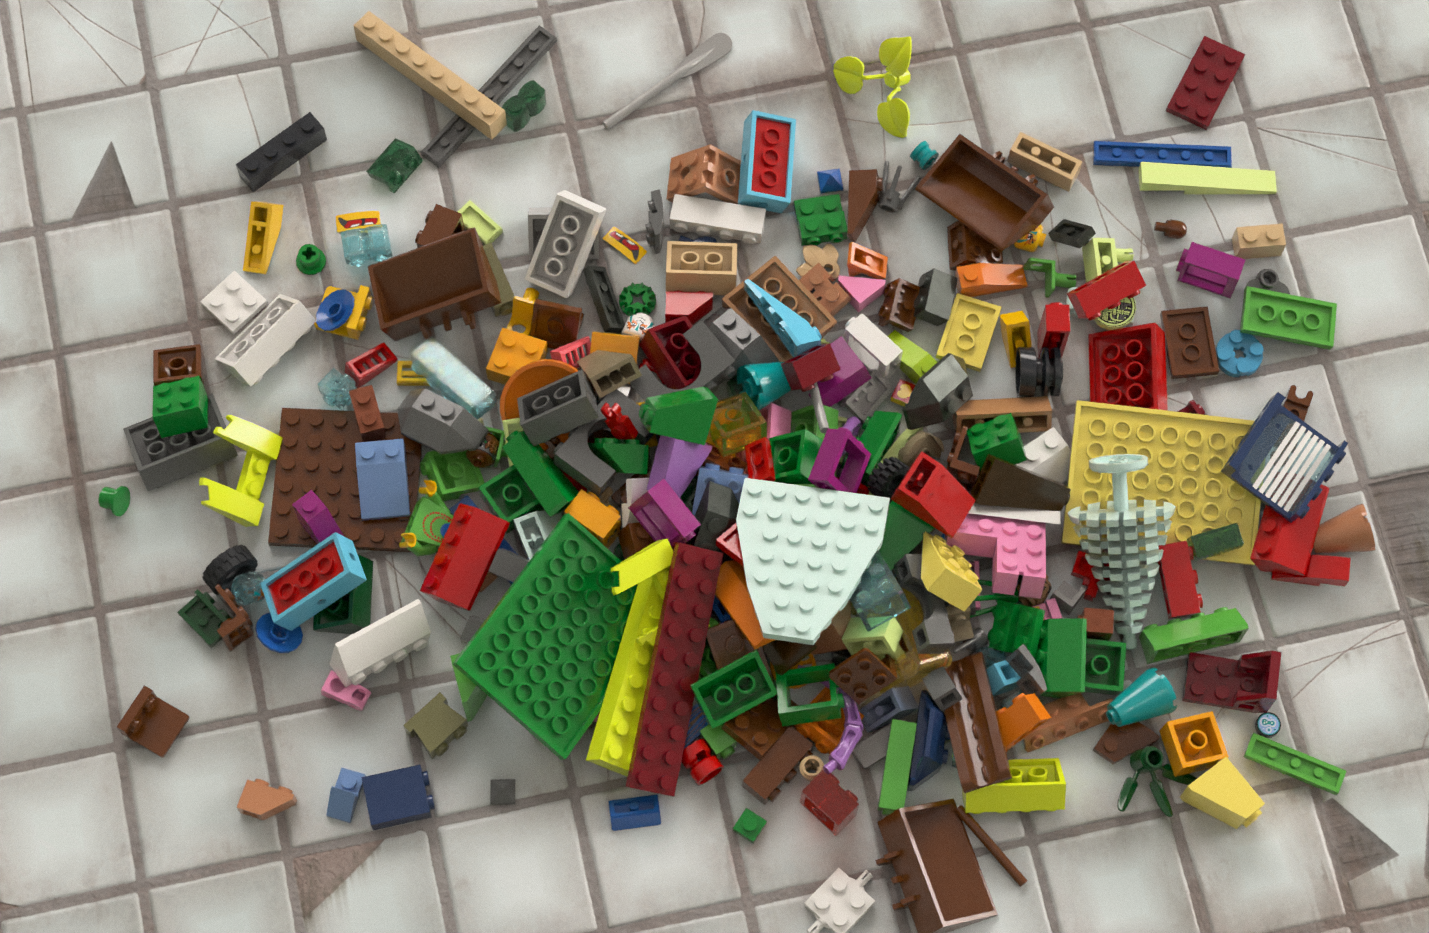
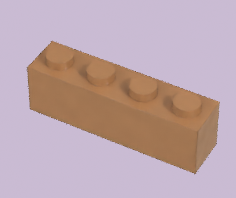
(1029, 413)

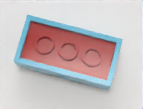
(767, 161)
(313, 581)

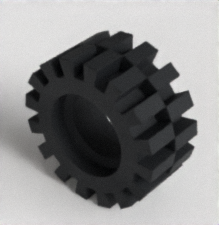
(887, 477)

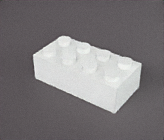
(565, 243)

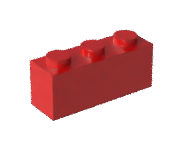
(1107, 290)
(1054, 327)
(1179, 580)

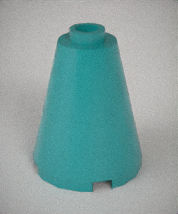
(763, 382)
(1142, 700)

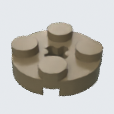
(920, 442)

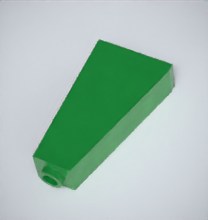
(541, 475)

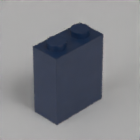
(397, 797)

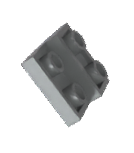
(655, 227)

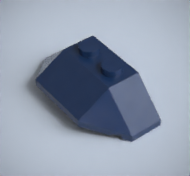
(929, 742)

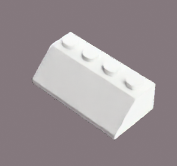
(266, 339)
(1048, 456)
(381, 644)

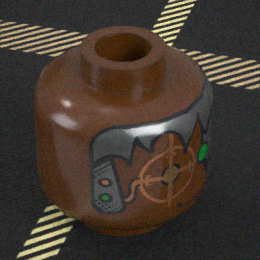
(485, 454)

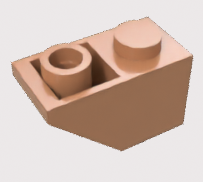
(264, 801)

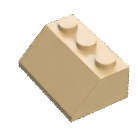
(701, 267)

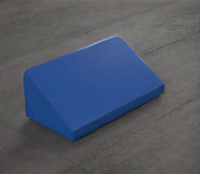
(634, 812)

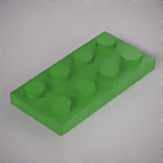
(1288, 318)

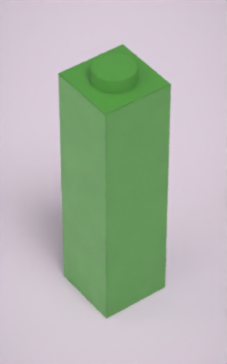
(896, 766)

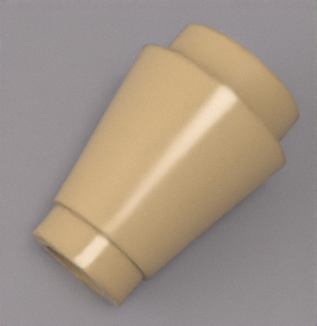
(811, 763)

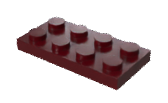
(1205, 82)

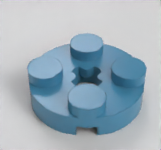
(1242, 366)

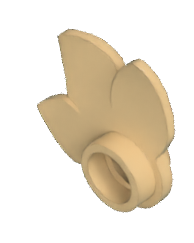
(826, 257)

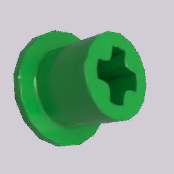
(310, 260)
(115, 499)

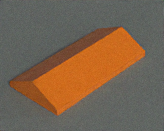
(734, 597)

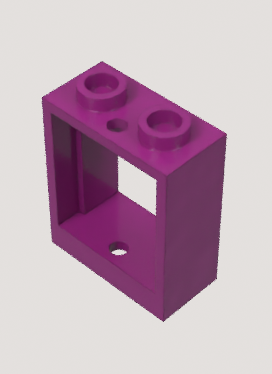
(1210, 269)
(828, 458)
(664, 515)

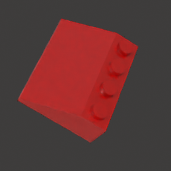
(1129, 367)

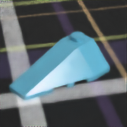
(789, 326)

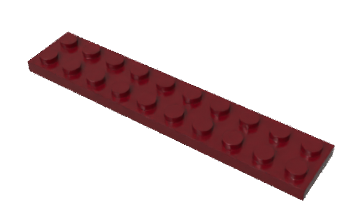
(673, 669)

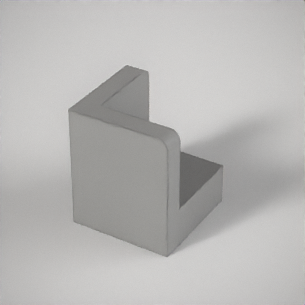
(1067, 597)

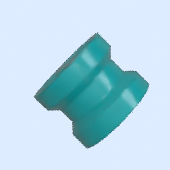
(924, 155)

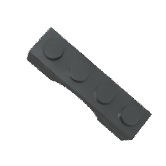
(934, 632)

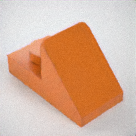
(866, 262)

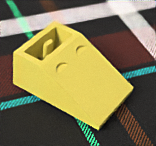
(948, 572)

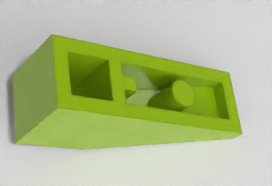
(914, 360)

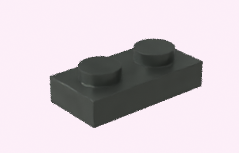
(1072, 233)

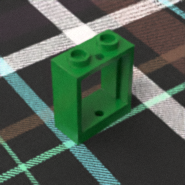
(812, 712)

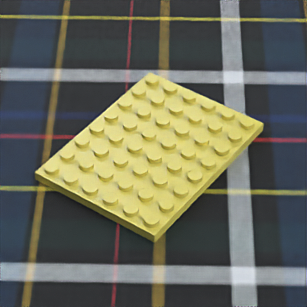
(1182, 469)

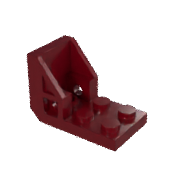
(1231, 683)

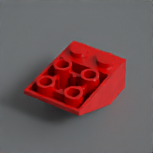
(934, 495)

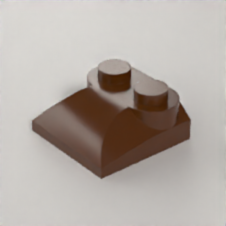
(177, 364)

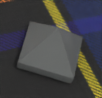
(502, 791)

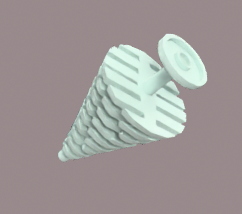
(1123, 543)

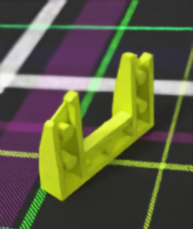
(261, 447)
(650, 561)

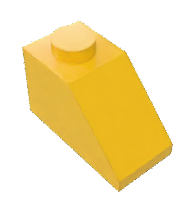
(1015, 334)

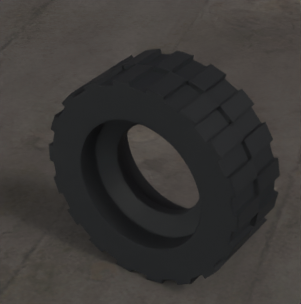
(227, 566)

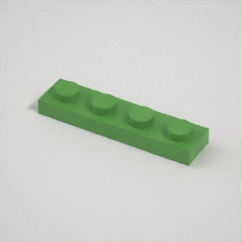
(1295, 764)

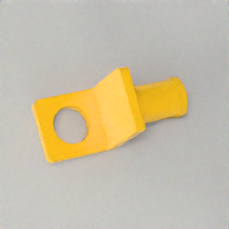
(523, 310)

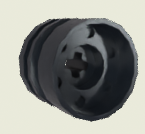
(1038, 371)

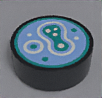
(1267, 725)

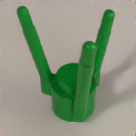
(997, 596)

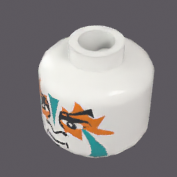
(638, 325)

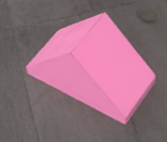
(861, 290)

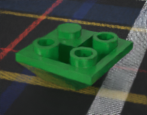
(621, 454)

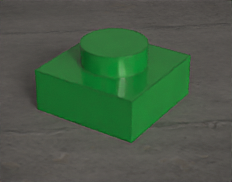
(749, 825)

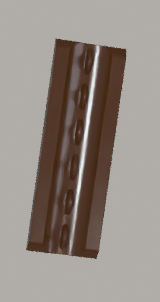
(975, 726)

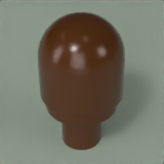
(1172, 228)

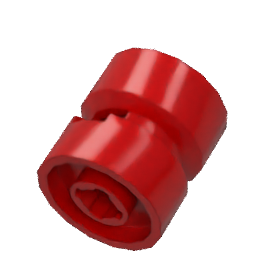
(707, 767)

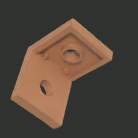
(707, 174)

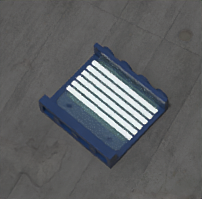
(1283, 460)

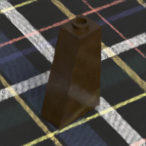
(1016, 487)

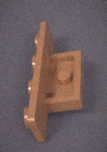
(1068, 717)

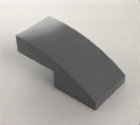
(1029, 671)

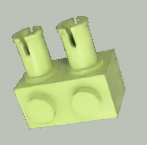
(1102, 255)
(879, 640)

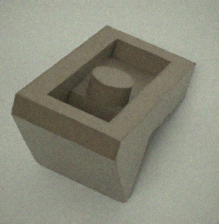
(960, 623)

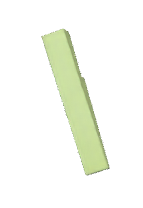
(1205, 179)

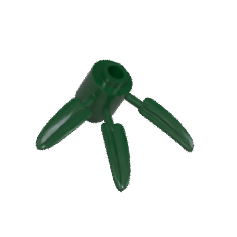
(1145, 761)

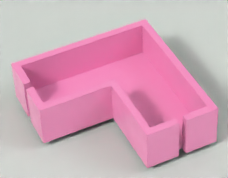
(1015, 550)

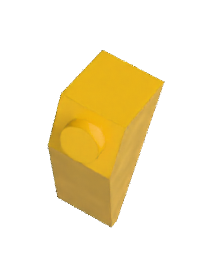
(262, 235)

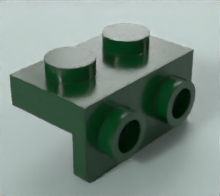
(204, 617)

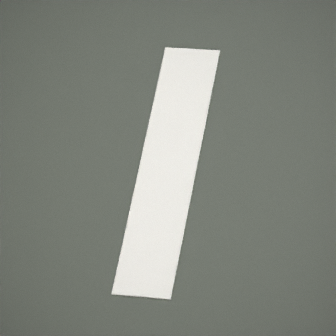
(1044, 516)

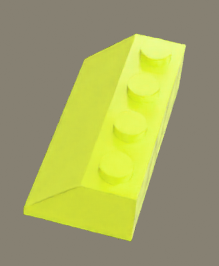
(1033, 787)

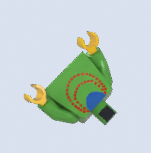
(427, 522)

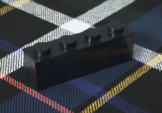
(281, 152)

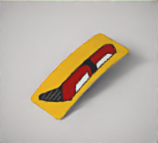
(357, 220)
(625, 244)

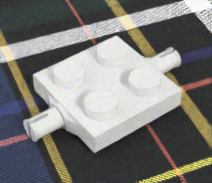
(840, 902)

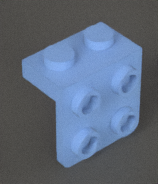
(711, 472)

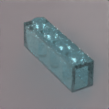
(452, 378)

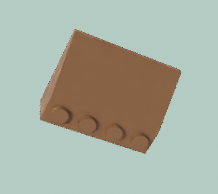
(786, 288)

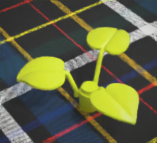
(896, 55)

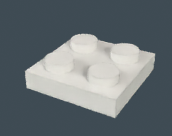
(234, 302)

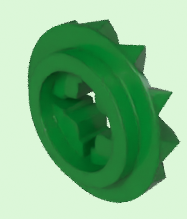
(626, 299)

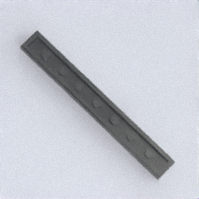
(496, 89)

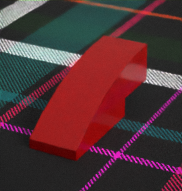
(1320, 569)

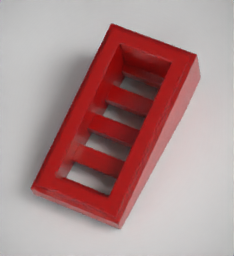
(355, 365)

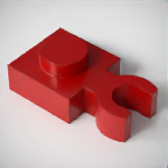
(619, 424)

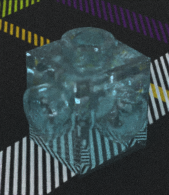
(336, 388)

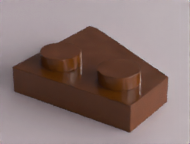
(1123, 741)

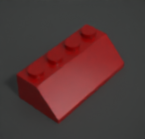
(1288, 545)
(464, 557)

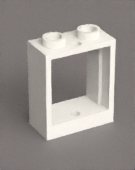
(872, 346)

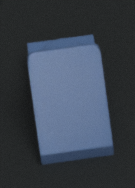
(345, 795)

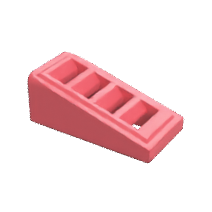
(559, 353)

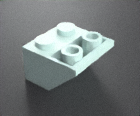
(534, 530)

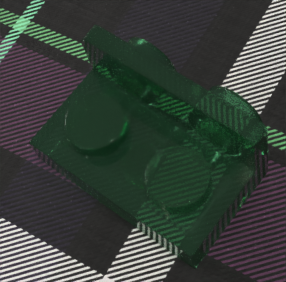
(395, 165)

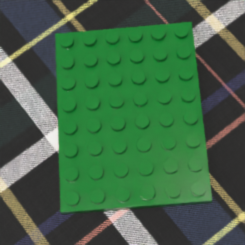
(553, 638)

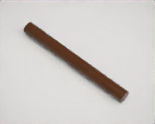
(991, 846)

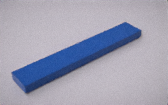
(1132, 154)

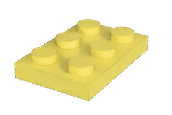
(969, 330)

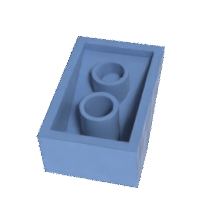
(382, 479)

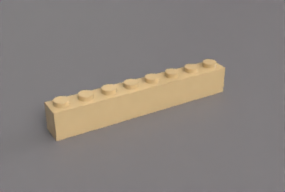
(430, 75)

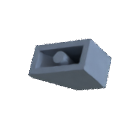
(891, 705)

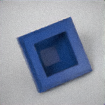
(830, 180)

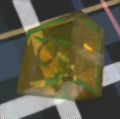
(736, 424)

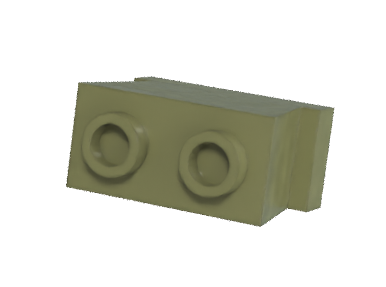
(436, 726)

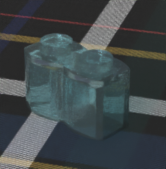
(366, 244)

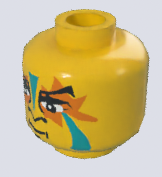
(1031, 240)

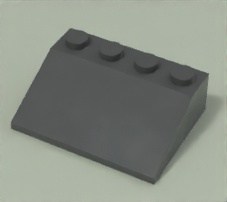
(178, 455)

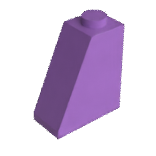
(677, 463)

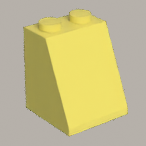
(1224, 795)

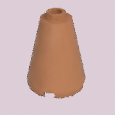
(1345, 533)

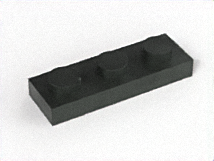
(604, 299)

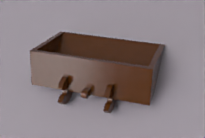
(985, 193)
(433, 286)
(935, 867)

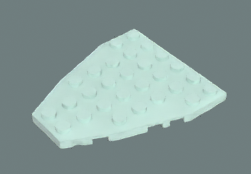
(805, 553)

